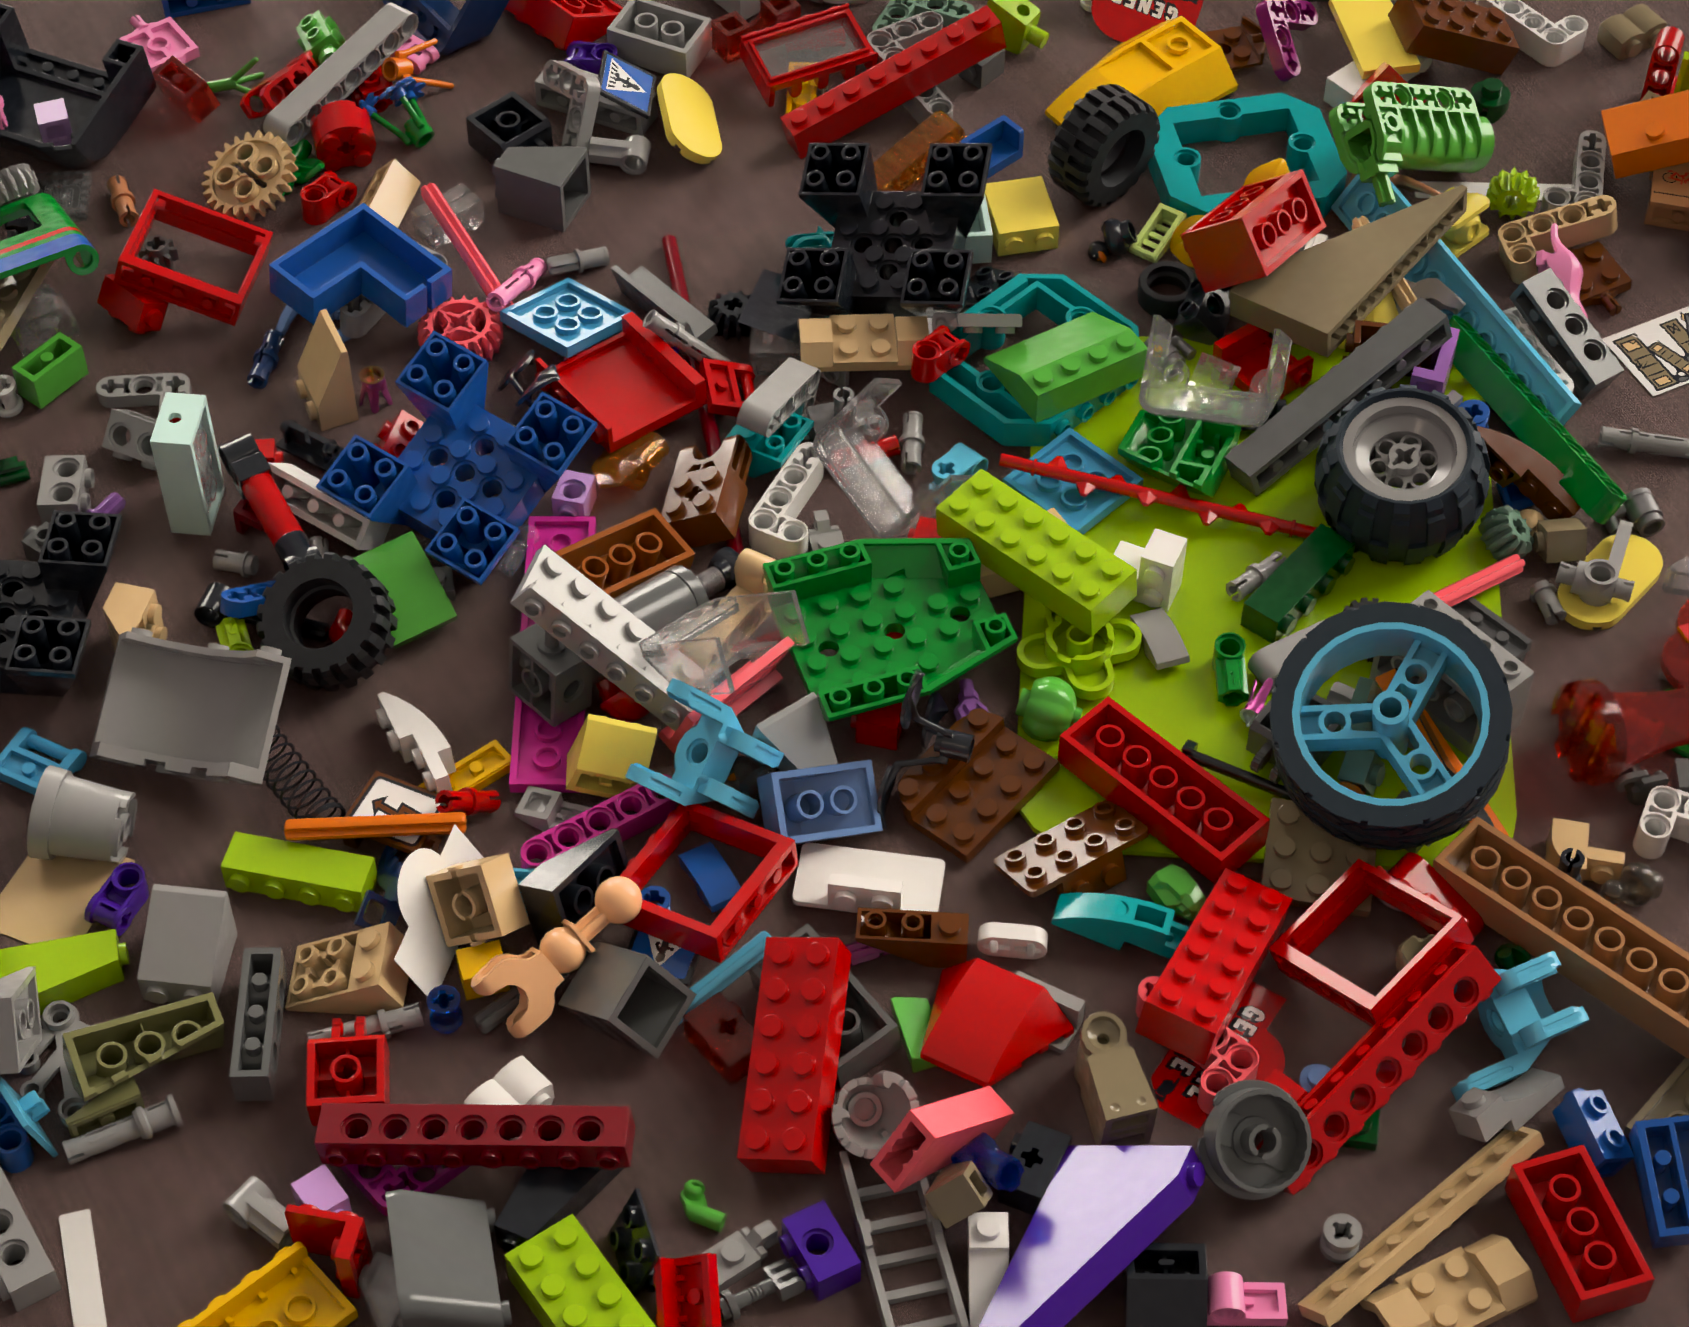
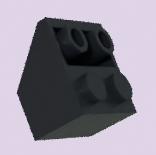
(1167, 1286)

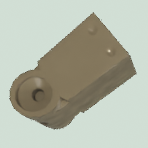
(1113, 1084)

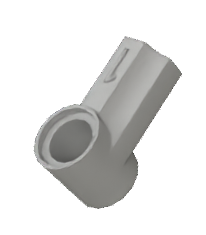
(628, 154)
(257, 1208)

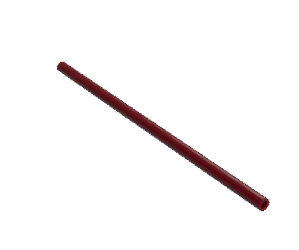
(707, 420)

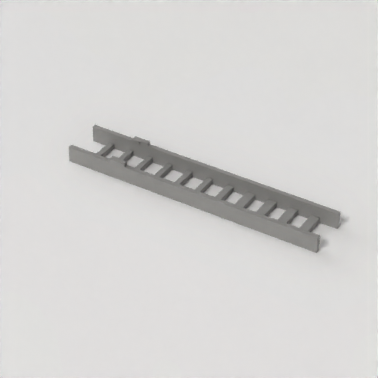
(873, 1264)

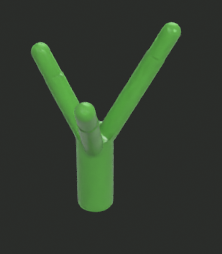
(234, 81)

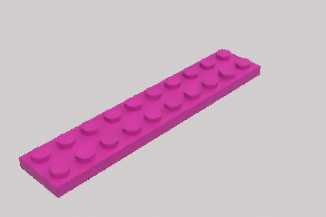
(538, 747)

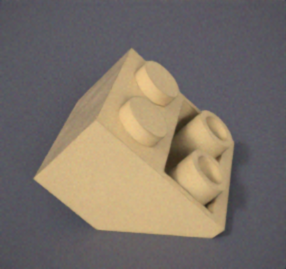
(133, 607)

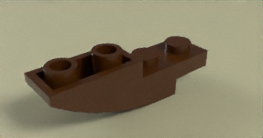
(1530, 472)

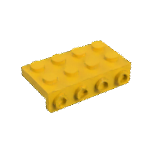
(280, 1294)

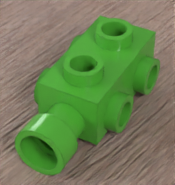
(320, 36)

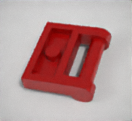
(722, 385)

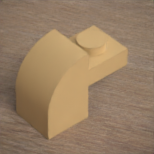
(1599, 863)

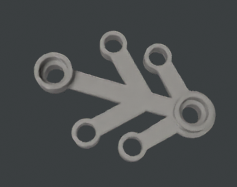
(52, 1030)

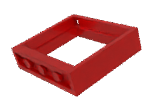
(180, 288)
(745, 906)
(1333, 907)

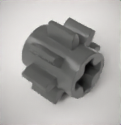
(159, 251)

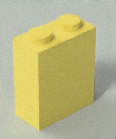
(1021, 216)

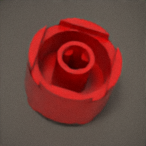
(343, 135)

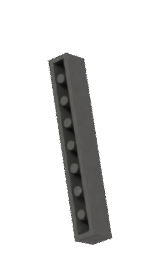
(1304, 421)

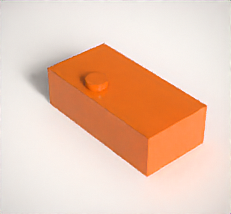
(1648, 134)

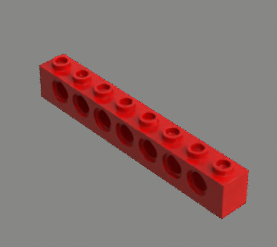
(1382, 1045)

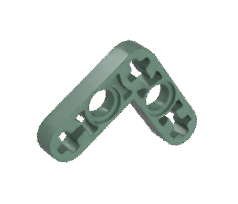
(950, 11)

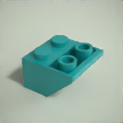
(773, 452)

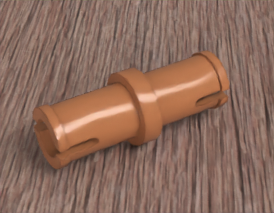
(122, 201)

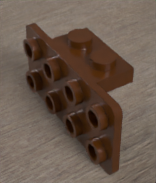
(1076, 854)

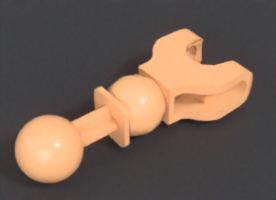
(560, 952)

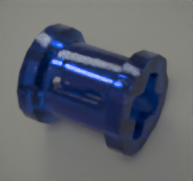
(445, 1009)

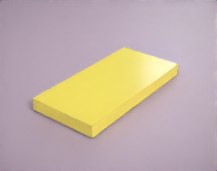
(1372, 36)

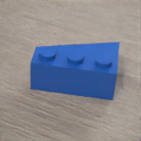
(1663, 1177)

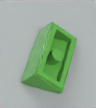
(912, 1020)

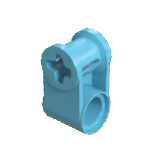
(958, 461)

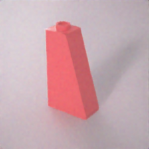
(936, 1132)

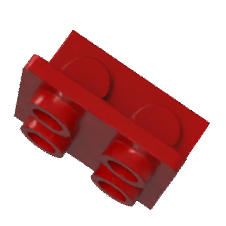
(334, 1235)

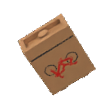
(1669, 198)

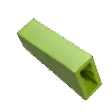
(70, 965)

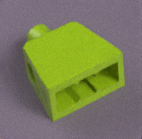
(1019, 24)

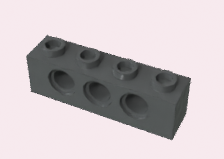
(1566, 332)
(258, 1024)

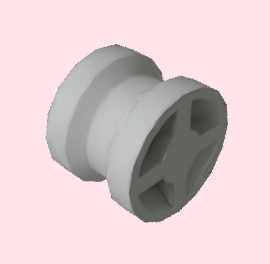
(1340, 1248)

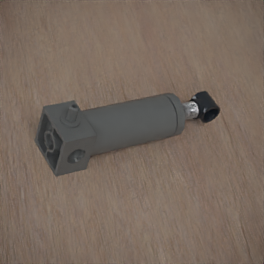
(561, 683)

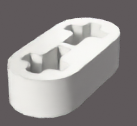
(1012, 940)

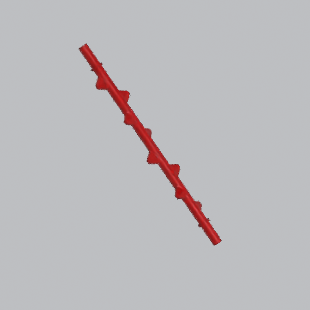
(1176, 498)

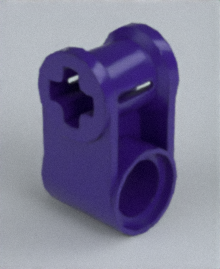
(588, 55)
(114, 903)

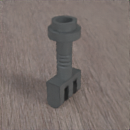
(779, 1279)

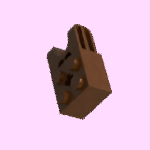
(709, 492)

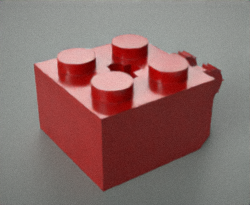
(347, 1068)

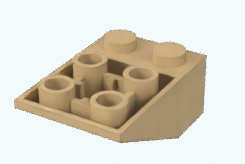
(349, 973)

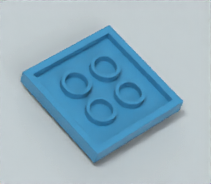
(565, 317)
(1079, 455)

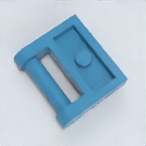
(25, 768)

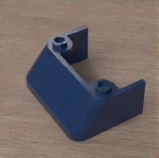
(451, 26)

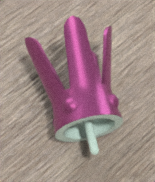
(1255, 706)

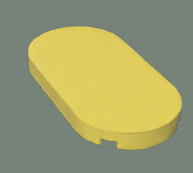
(689, 118)
(1640, 564)

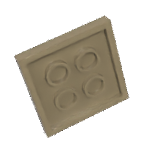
(1305, 858)

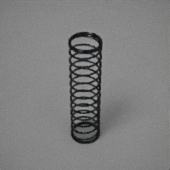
(325, 806)

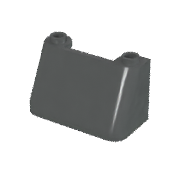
(444, 1261)

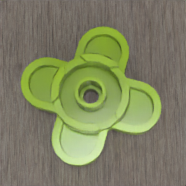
(1077, 656)

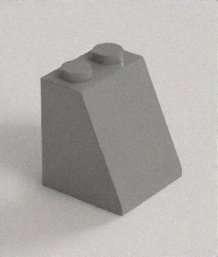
(185, 943)

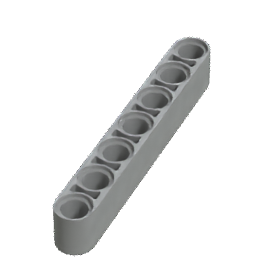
(341, 72)

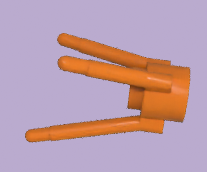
(400, 67)

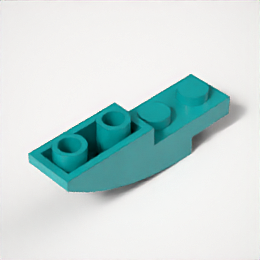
(1118, 919)

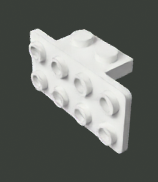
(865, 878)

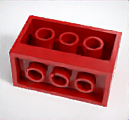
(1253, 231)

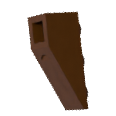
(918, 936)

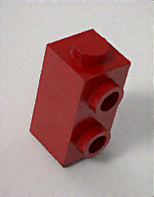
(132, 307)

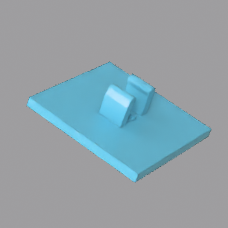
(28, 1112)

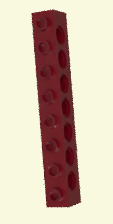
(459, 1123)

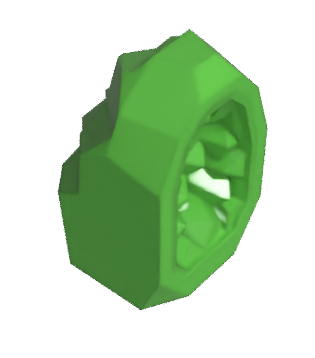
(1176, 890)

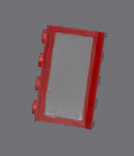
(806, 51)

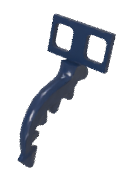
(387, 878)

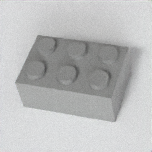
(660, 37)

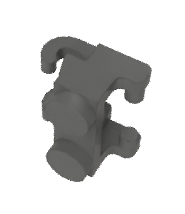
(1639, 783)

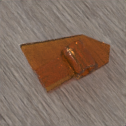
(630, 464)

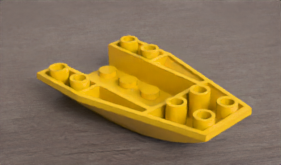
(1161, 66)

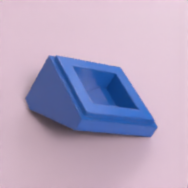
(1513, 497)

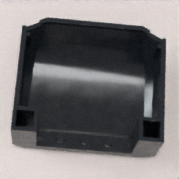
(97, 101)

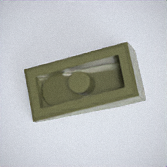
(106, 1108)

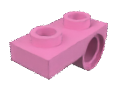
(1245, 1303)

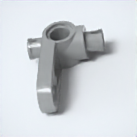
(1598, 579)

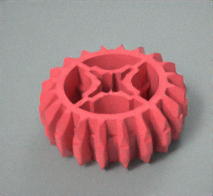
(462, 322)

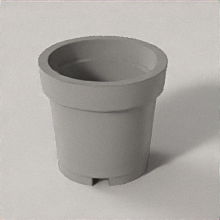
(79, 818)

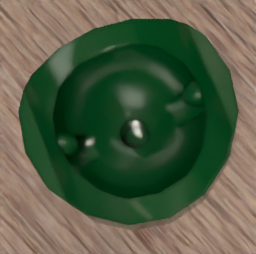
(1491, 95)

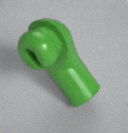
(696, 1207)

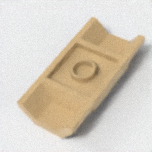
(860, 341)
(1458, 1288)

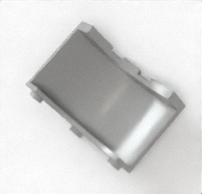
(191, 708)

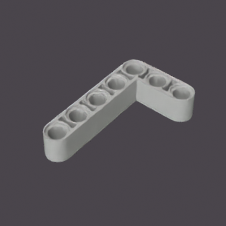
(898, 37)

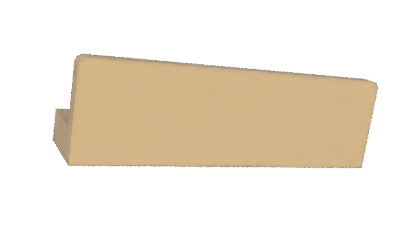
(391, 192)

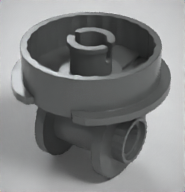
(1231, 1133)

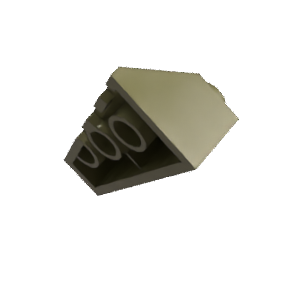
(125, 1046)

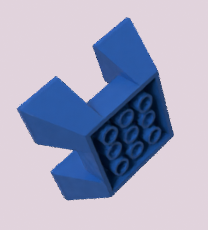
(414, 489)

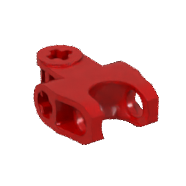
(280, 85)

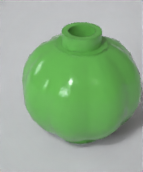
(1048, 709)

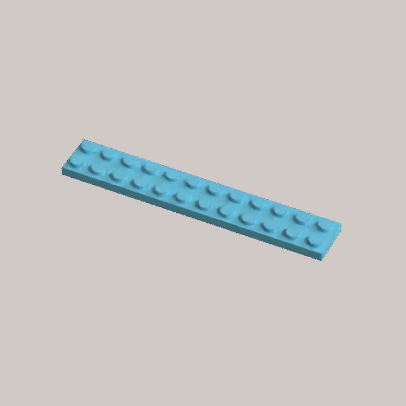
(1480, 309)

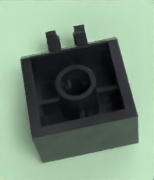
(507, 124)

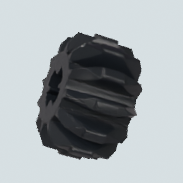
(725, 313)

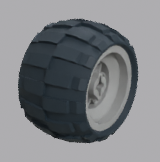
(1411, 440)

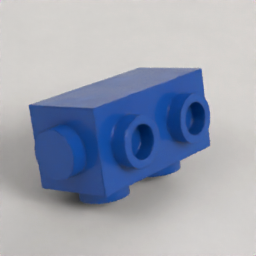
(1589, 1120)

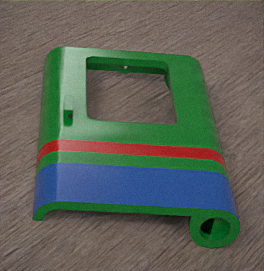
(52, 240)

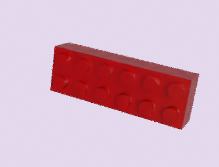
(1163, 790)
(1213, 966)
(794, 1055)

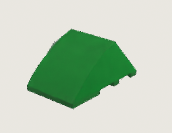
(1180, 450)

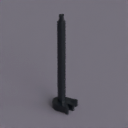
(1233, 772)

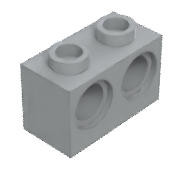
(140, 431)
(64, 485)

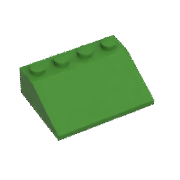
(1069, 364)

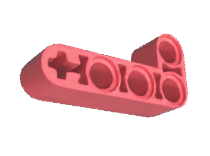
(1221, 1064)

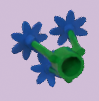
(416, 128)

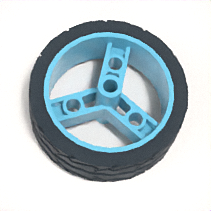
(1431, 646)

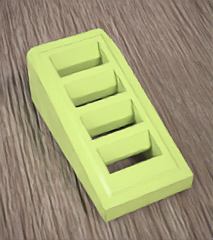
(1161, 215)

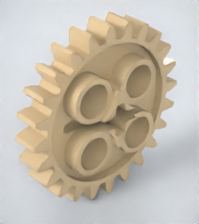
(263, 159)

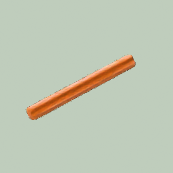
(374, 826)

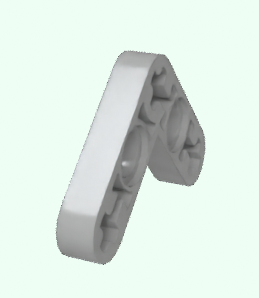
(582, 104)
(158, 382)

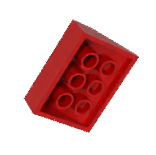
(566, 19)

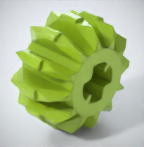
(1513, 193)

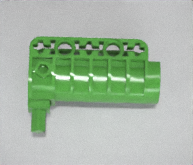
(1410, 133)

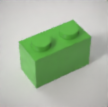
(50, 370)

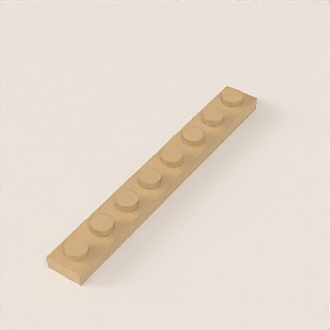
(1419, 1226)

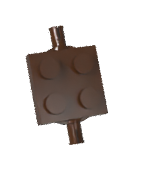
(1601, 277)

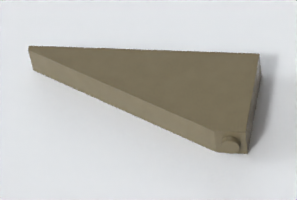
(1343, 279)

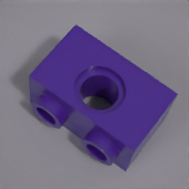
(818, 1229)

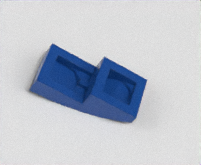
(711, 875)

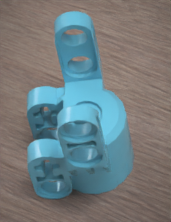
(707, 755)
(1520, 1022)

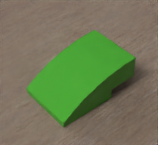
(412, 585)

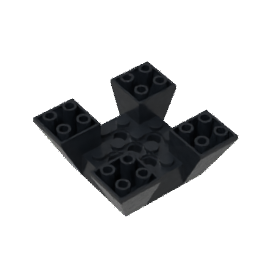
(888, 247)
(49, 602)

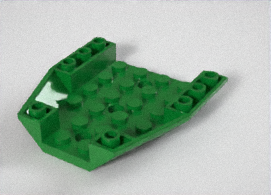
(883, 586)

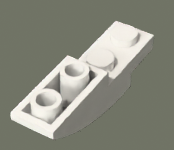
(417, 740)

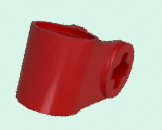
(326, 198)
(937, 354)

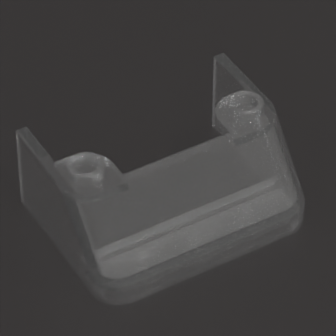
(1167, 391)
(866, 474)
(719, 634)

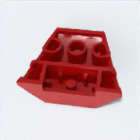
(989, 1022)

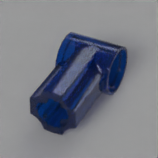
(994, 1165)

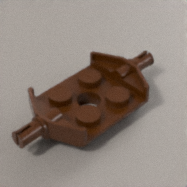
(1242, 44)

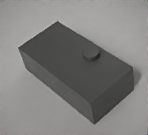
(867, 1031)

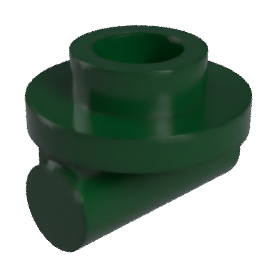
(13, 471)
(1510, 956)

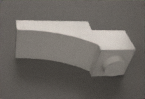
(1483, 1113)

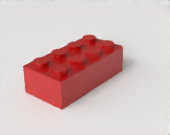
(1578, 1233)

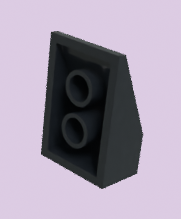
(568, 882)

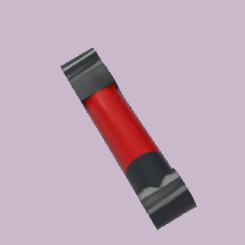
(255, 483)

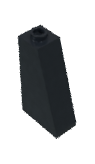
(546, 1198)

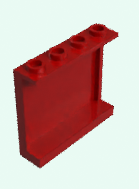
(628, 385)

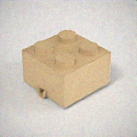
(477, 900)

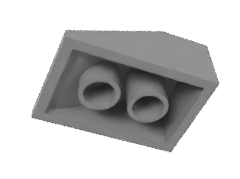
(19, 1019)

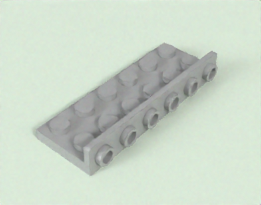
(595, 630)

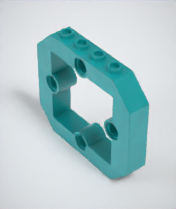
(1309, 147)
(984, 398)

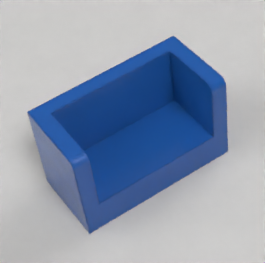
(1006, 140)

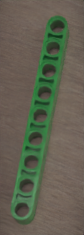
(1535, 424)

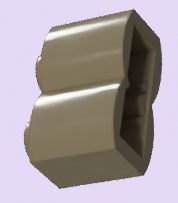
(1630, 32)

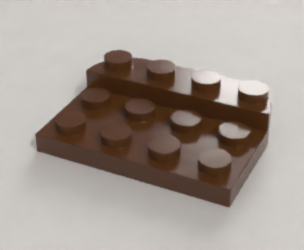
(972, 801)

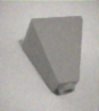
(799, 734)

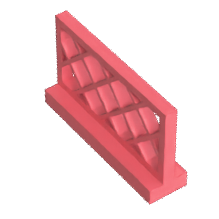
(750, 684)

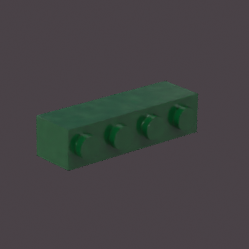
(1298, 584)

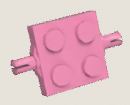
(162, 41)

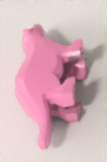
(1563, 264)

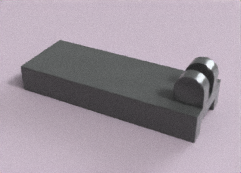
(1494, 627)

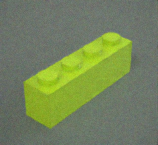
(298, 872)

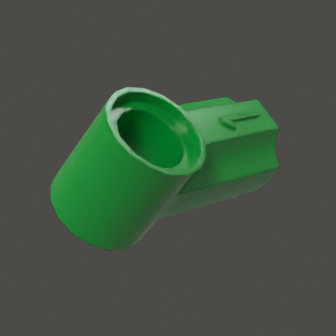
(1230, 669)

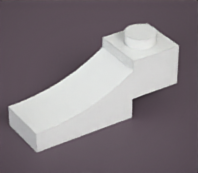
(986, 1260)

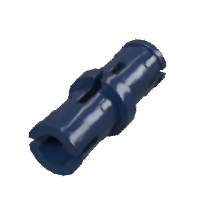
(265, 359)

